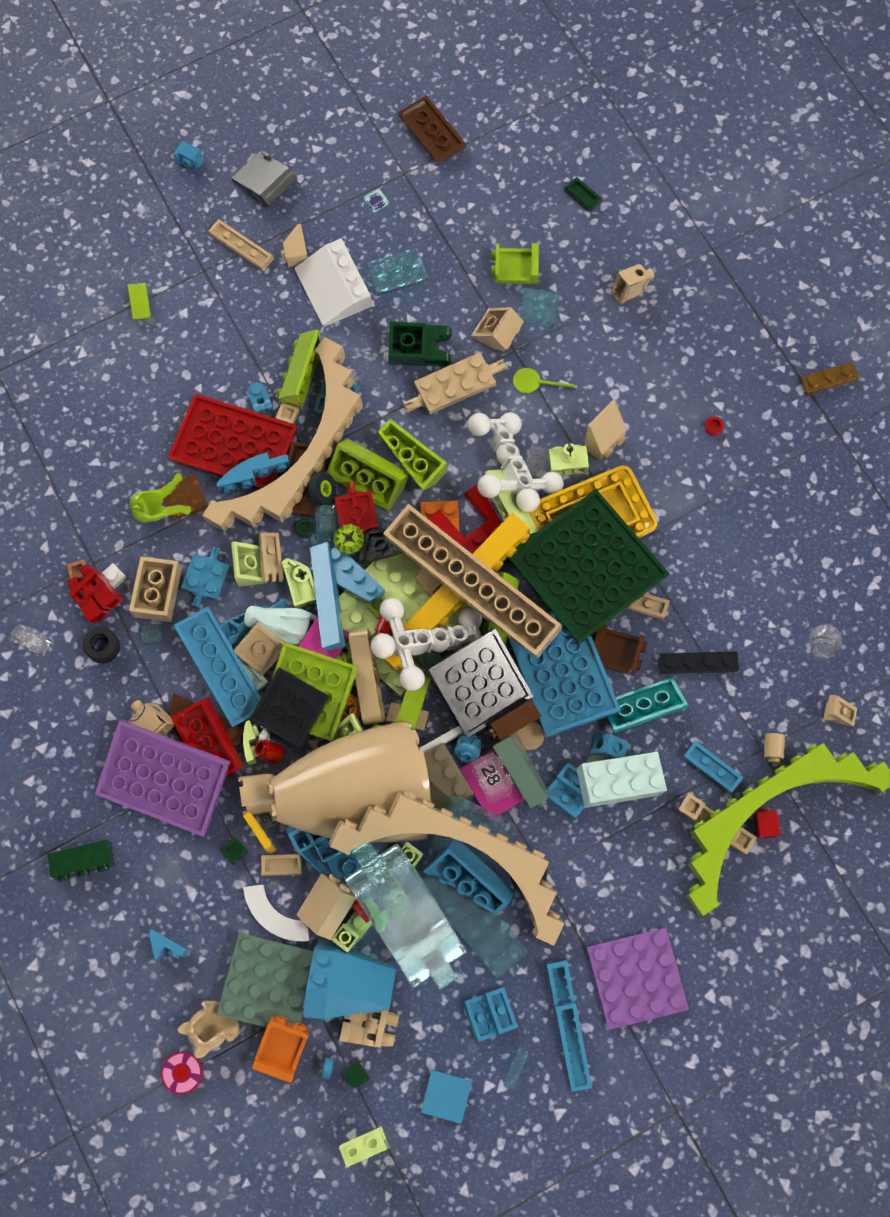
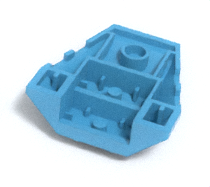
(346, 983)

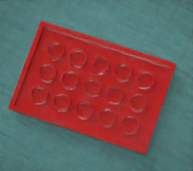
(223, 435)

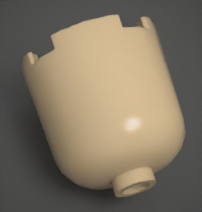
(255, 793)

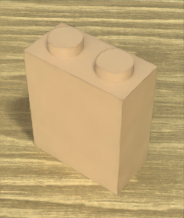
(326, 905)

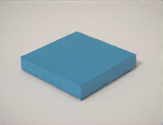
(446, 1096)

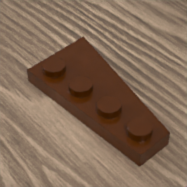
(179, 703)

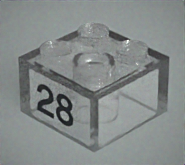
(492, 778)

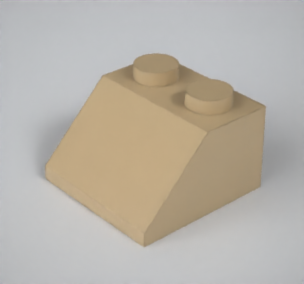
(498, 328)

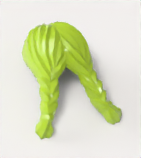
(148, 507)

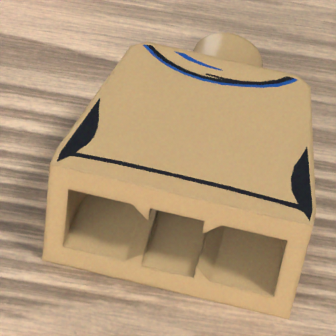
(631, 283)
(151, 717)

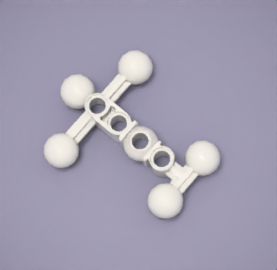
(515, 471)
(384, 645)

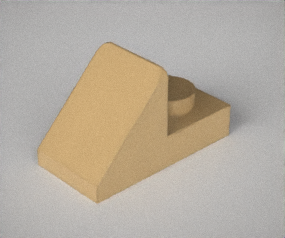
(840, 711)

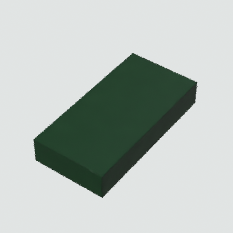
(583, 194)

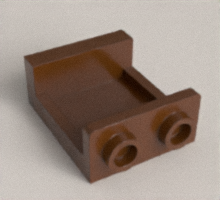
(619, 650)

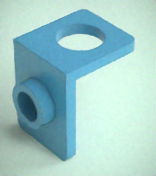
(611, 745)

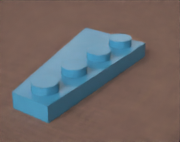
(354, 578)

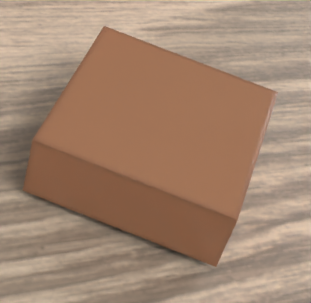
(74, 569)

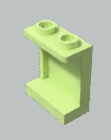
(364, 1146)

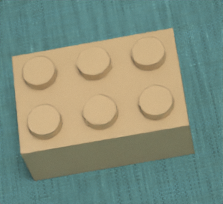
(155, 589)

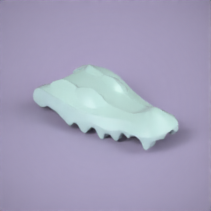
(285, 623)

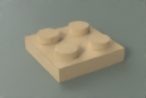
(259, 648)

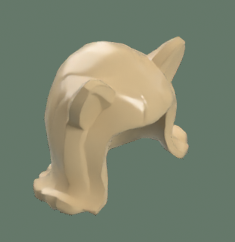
(209, 1030)

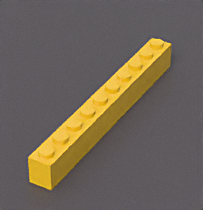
(445, 602)

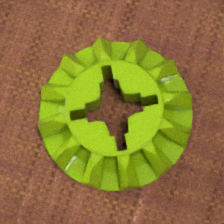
(349, 547)

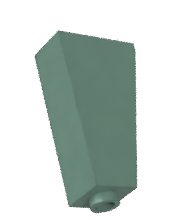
(522, 770)

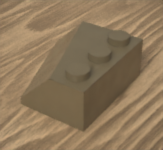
(445, 778)

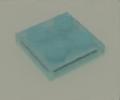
(539, 307)

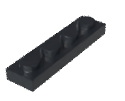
(698, 662)

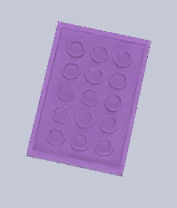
(162, 777)

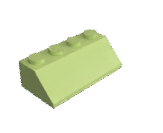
(506, 504)

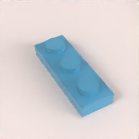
(713, 767)

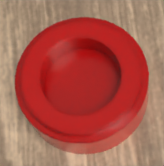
(714, 426)

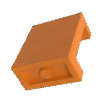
(281, 1048)

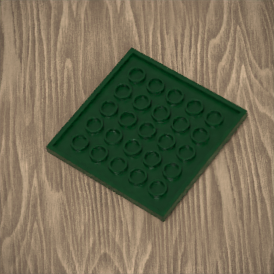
(588, 566)

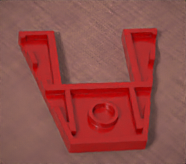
(478, 536)

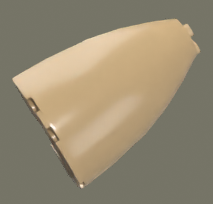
(348, 778)

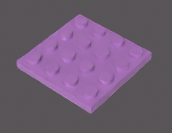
(637, 978)

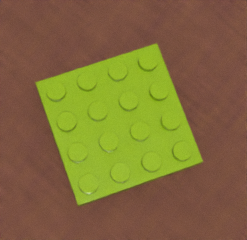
(325, 674)

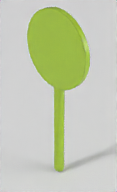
(528, 380)

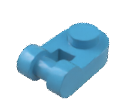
(258, 393)

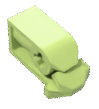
(301, 590)

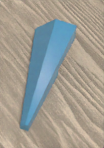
(235, 628)

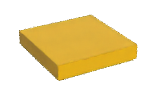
(260, 833)

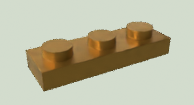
(829, 378)

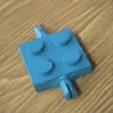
(205, 577)

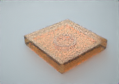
(187, 494)

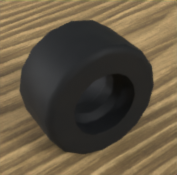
(95, 635)

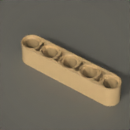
(367, 677)

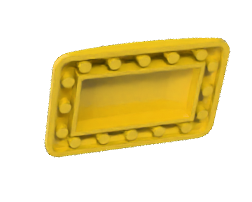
(616, 486)

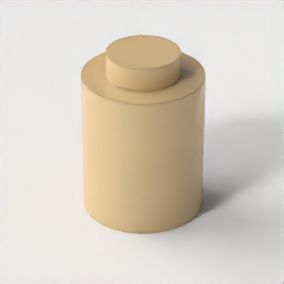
(774, 747)

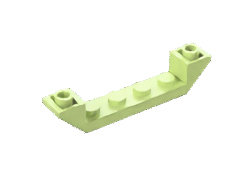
(356, 927)

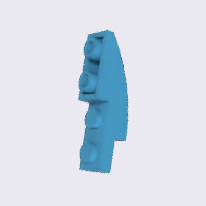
(244, 473)

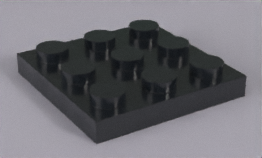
(290, 707)

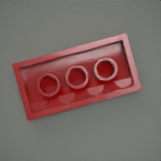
(203, 729)

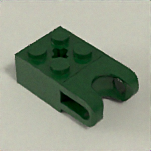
(422, 344)

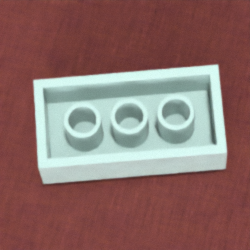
(621, 779)

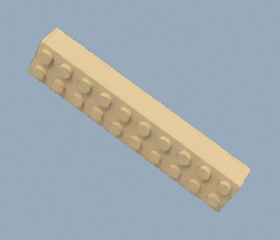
(473, 581)

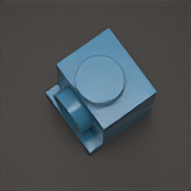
(188, 155)

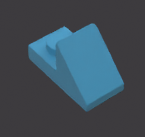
(161, 944)

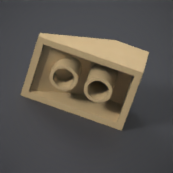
(605, 432)

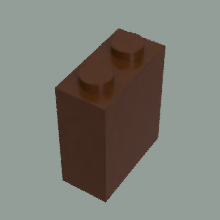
(513, 721)

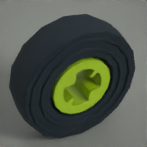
(322, 488)

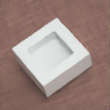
(114, 575)

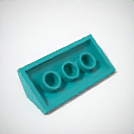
(647, 704)

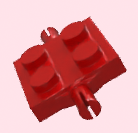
(356, 509)

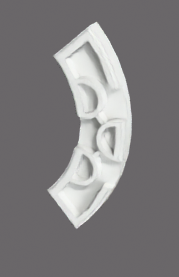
(272, 920)

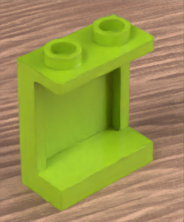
(516, 265)

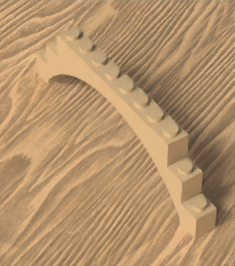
(282, 494)
(414, 816)

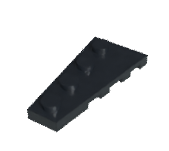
(377, 547)

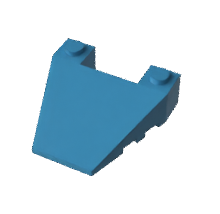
(321, 856)

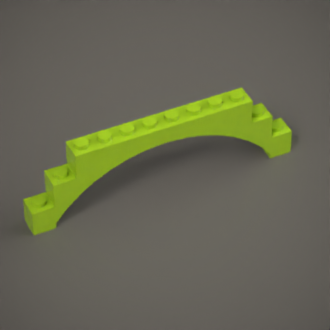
(718, 832)

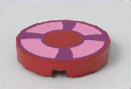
(181, 1073)

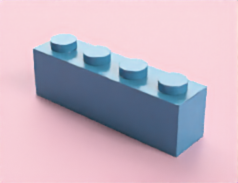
(470, 876)

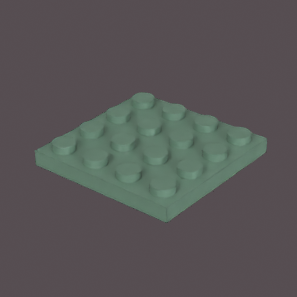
(265, 981)

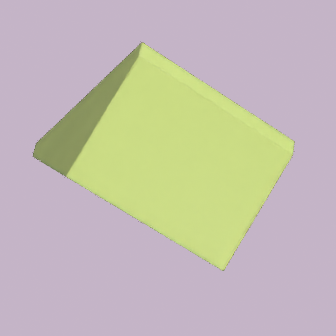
(247, 564)

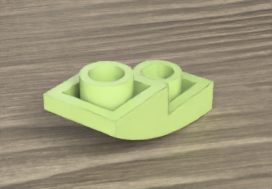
(250, 737)

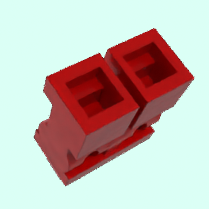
(94, 594)

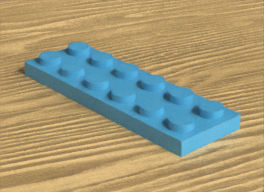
(218, 665)

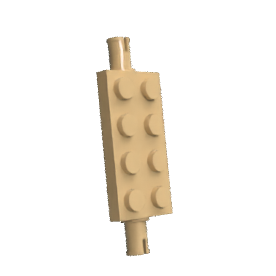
(454, 383)

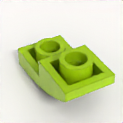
(139, 301)

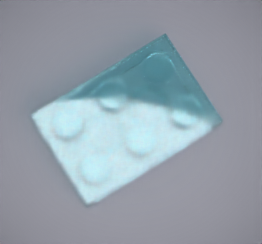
(397, 272)

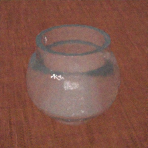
(825, 641)

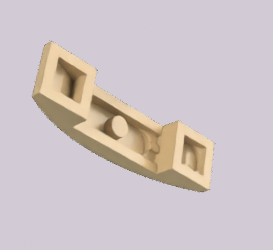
(696, 811)

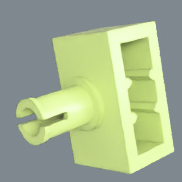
(568, 460)

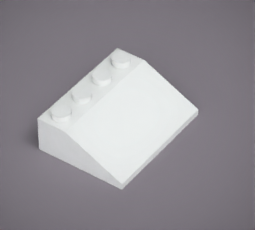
(333, 283)

